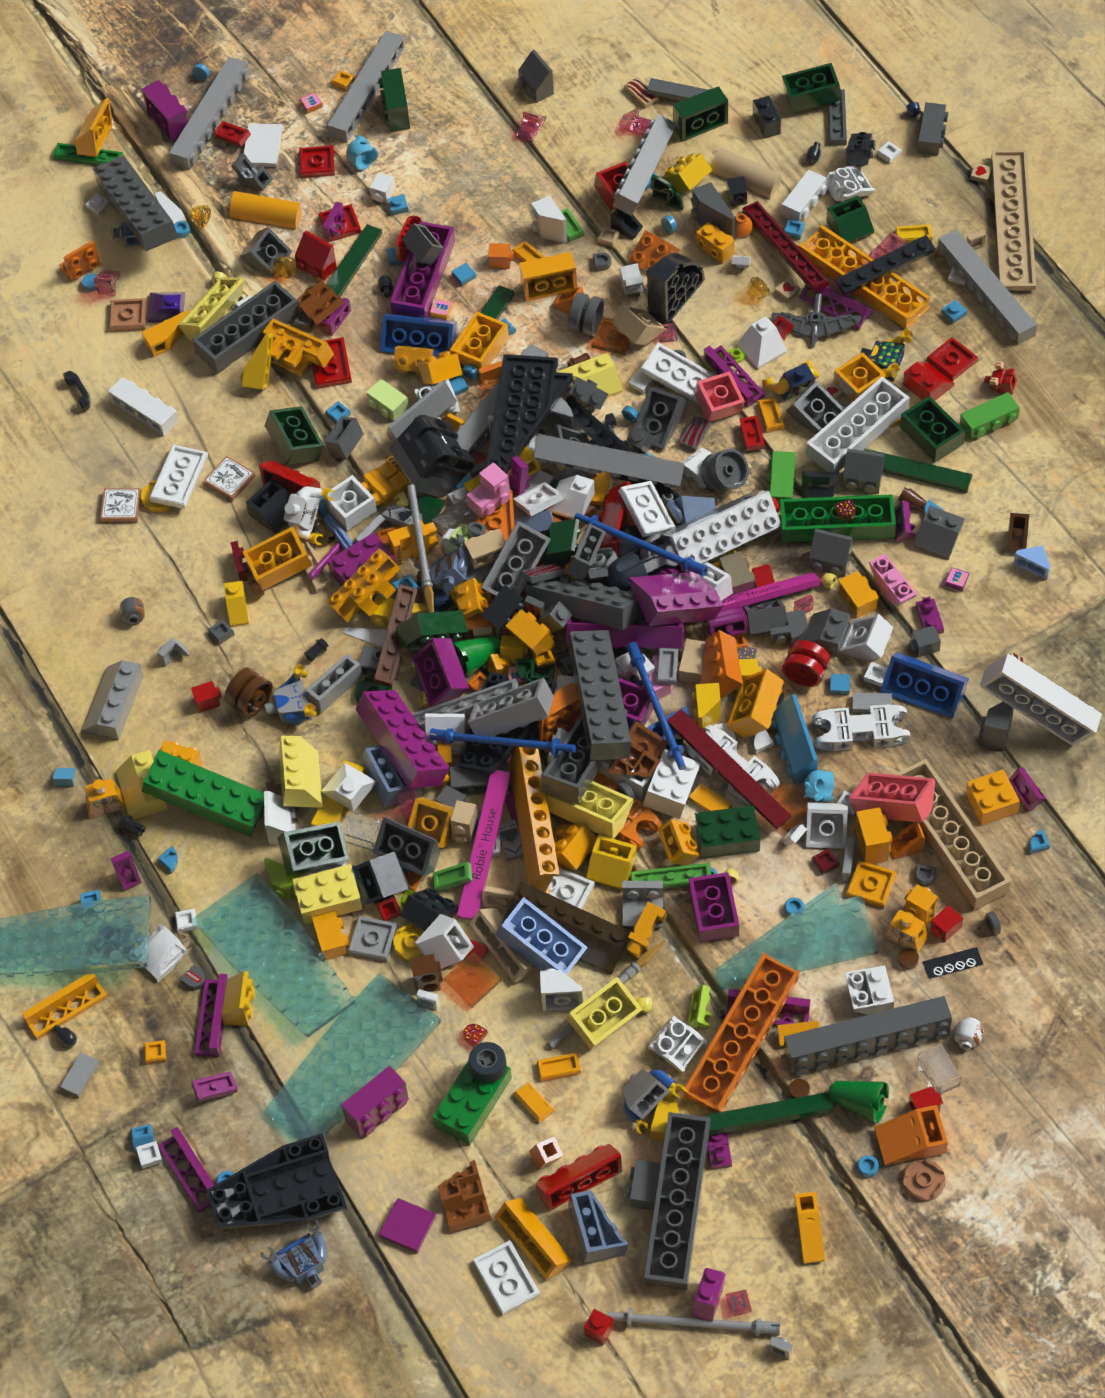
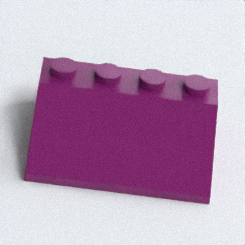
(675, 598)

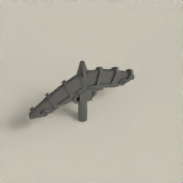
(816, 324)

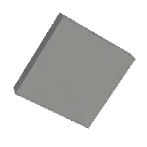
(372, 938)

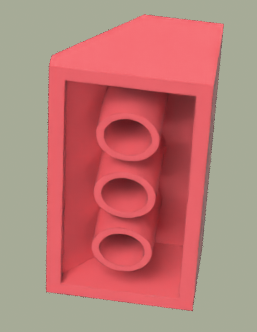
(896, 795)

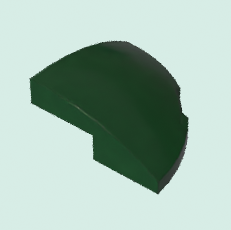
(664, 190)
(428, 507)
(530, 672)

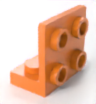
(650, 250)
(80, 261)

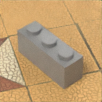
(334, 682)

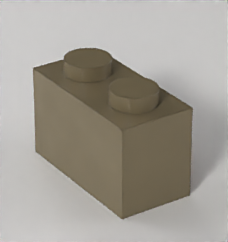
(738, 569)

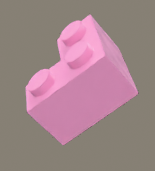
(491, 492)

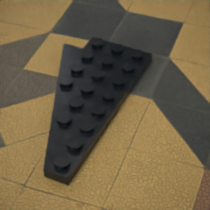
(524, 399)

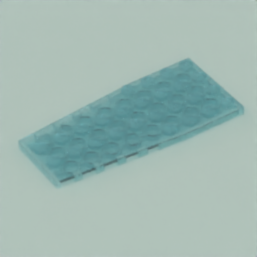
(77, 938)
(268, 941)
(360, 1044)

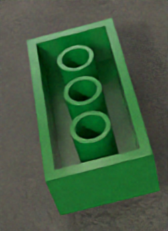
(468, 1105)

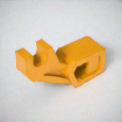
(445, 752)

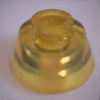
(200, 215)
(284, 267)
(757, 288)

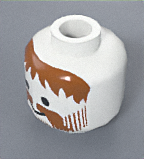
(968, 1033)

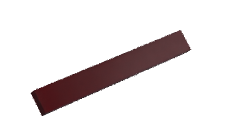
(785, 247)
(729, 769)

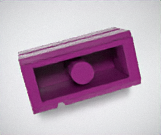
(730, 622)
(708, 1294)

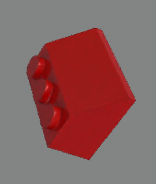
(290, 479)

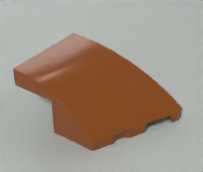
(319, 301)
(644, 753)
(464, 1199)

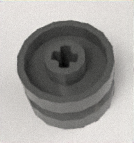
(586, 314)
(724, 470)

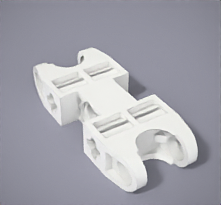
(861, 727)
(760, 773)

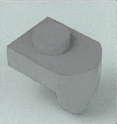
(170, 650)

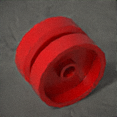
(805, 663)

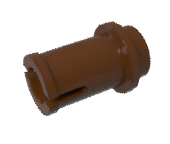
(573, 361)

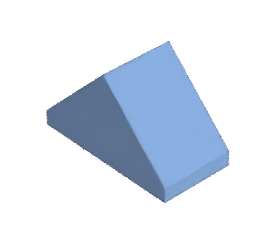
(1033, 560)

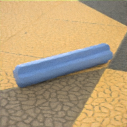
(338, 531)

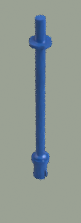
(688, 563)
(638, 660)
(450, 736)

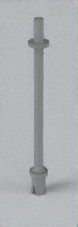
(757, 1326)

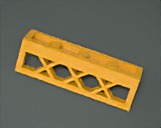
(59, 1000)

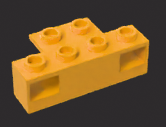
(295, 348)
(363, 585)

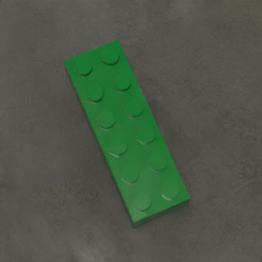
(803, 515)
(204, 793)

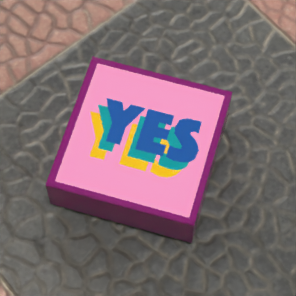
(957, 579)

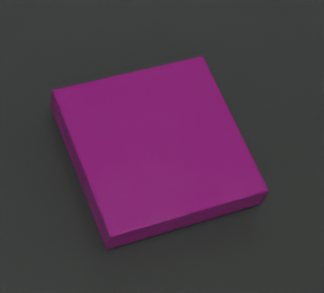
(407, 1225)

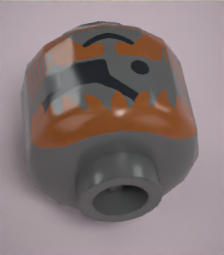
(132, 610)

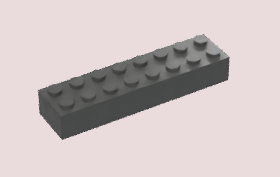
(135, 203)
(599, 695)
(867, 1036)
(677, 1201)

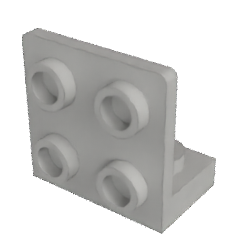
(635, 898)

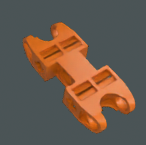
(638, 817)

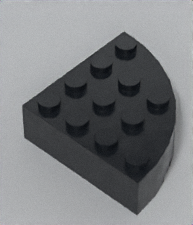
(671, 285)

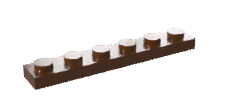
(391, 647)

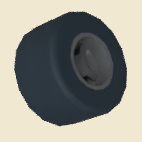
(484, 1055)

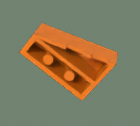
(721, 663)

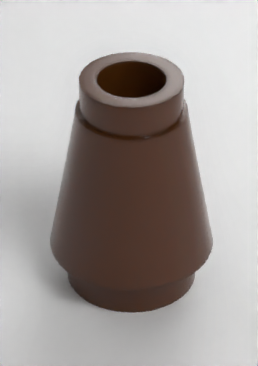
(915, 500)

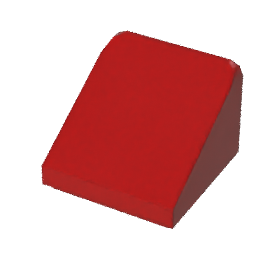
(763, 575)
(388, 908)

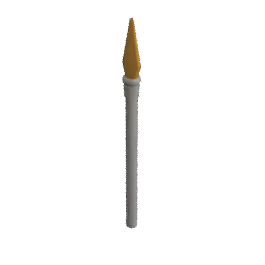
(425, 577)
(632, 970)

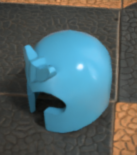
(360, 153)
(819, 786)

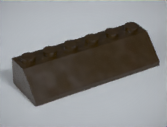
(602, 937)

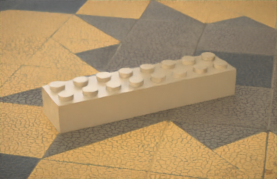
(959, 844)

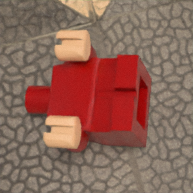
(1001, 379)

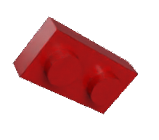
(232, 133)
(752, 433)

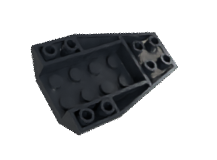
(488, 756)
(280, 1188)

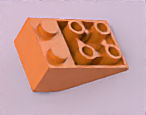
(562, 714)
(912, 1136)

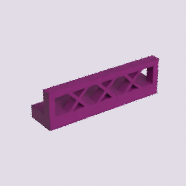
(841, 299)
(719, 366)
(793, 1006)
(216, 1033)
(194, 1163)

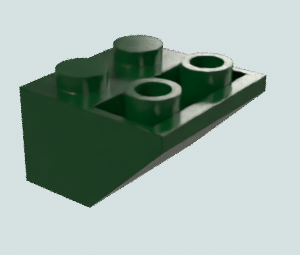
(850, 219)
(562, 542)

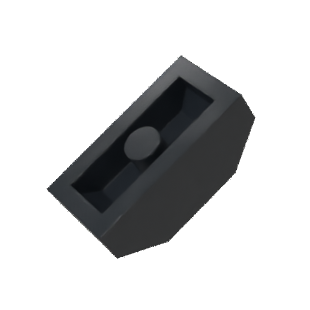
(820, 484)
(625, 547)

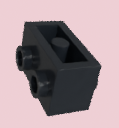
(860, 149)

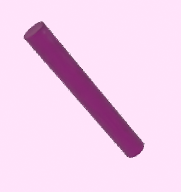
(324, 561)

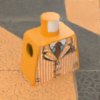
(103, 798)
(907, 931)

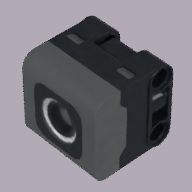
(431, 456)

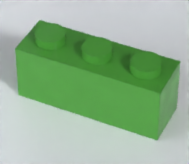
(989, 416)
(782, 475)

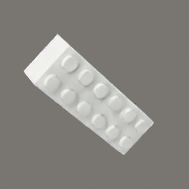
(857, 425)
(1040, 699)

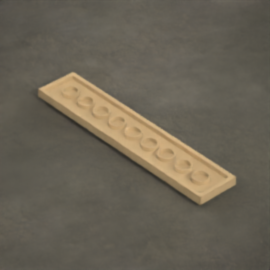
(1013, 220)

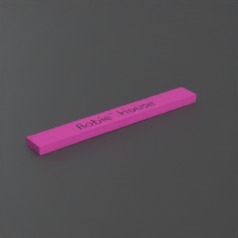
(770, 591)
(484, 844)

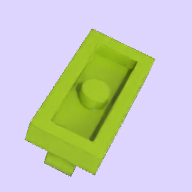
(697, 1012)

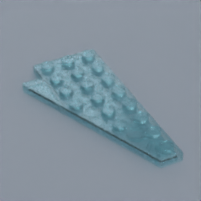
(811, 937)

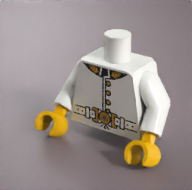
(302, 511)

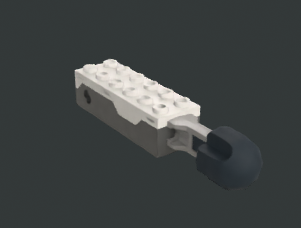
(704, 536)

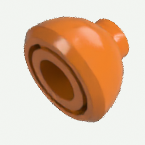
(743, 225)

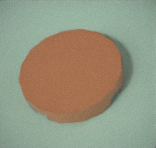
(924, 1180)

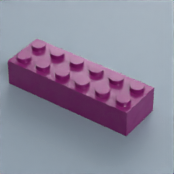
(419, 281)
(640, 632)
(402, 739)

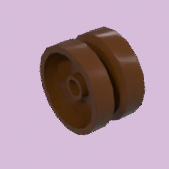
(248, 692)

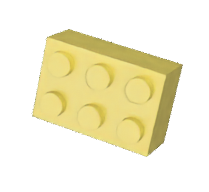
(327, 892)
(604, 1013)

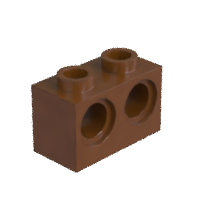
(426, 973)

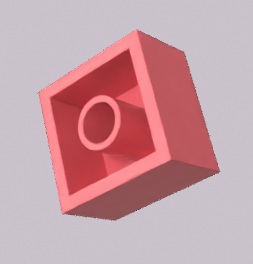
(718, 396)

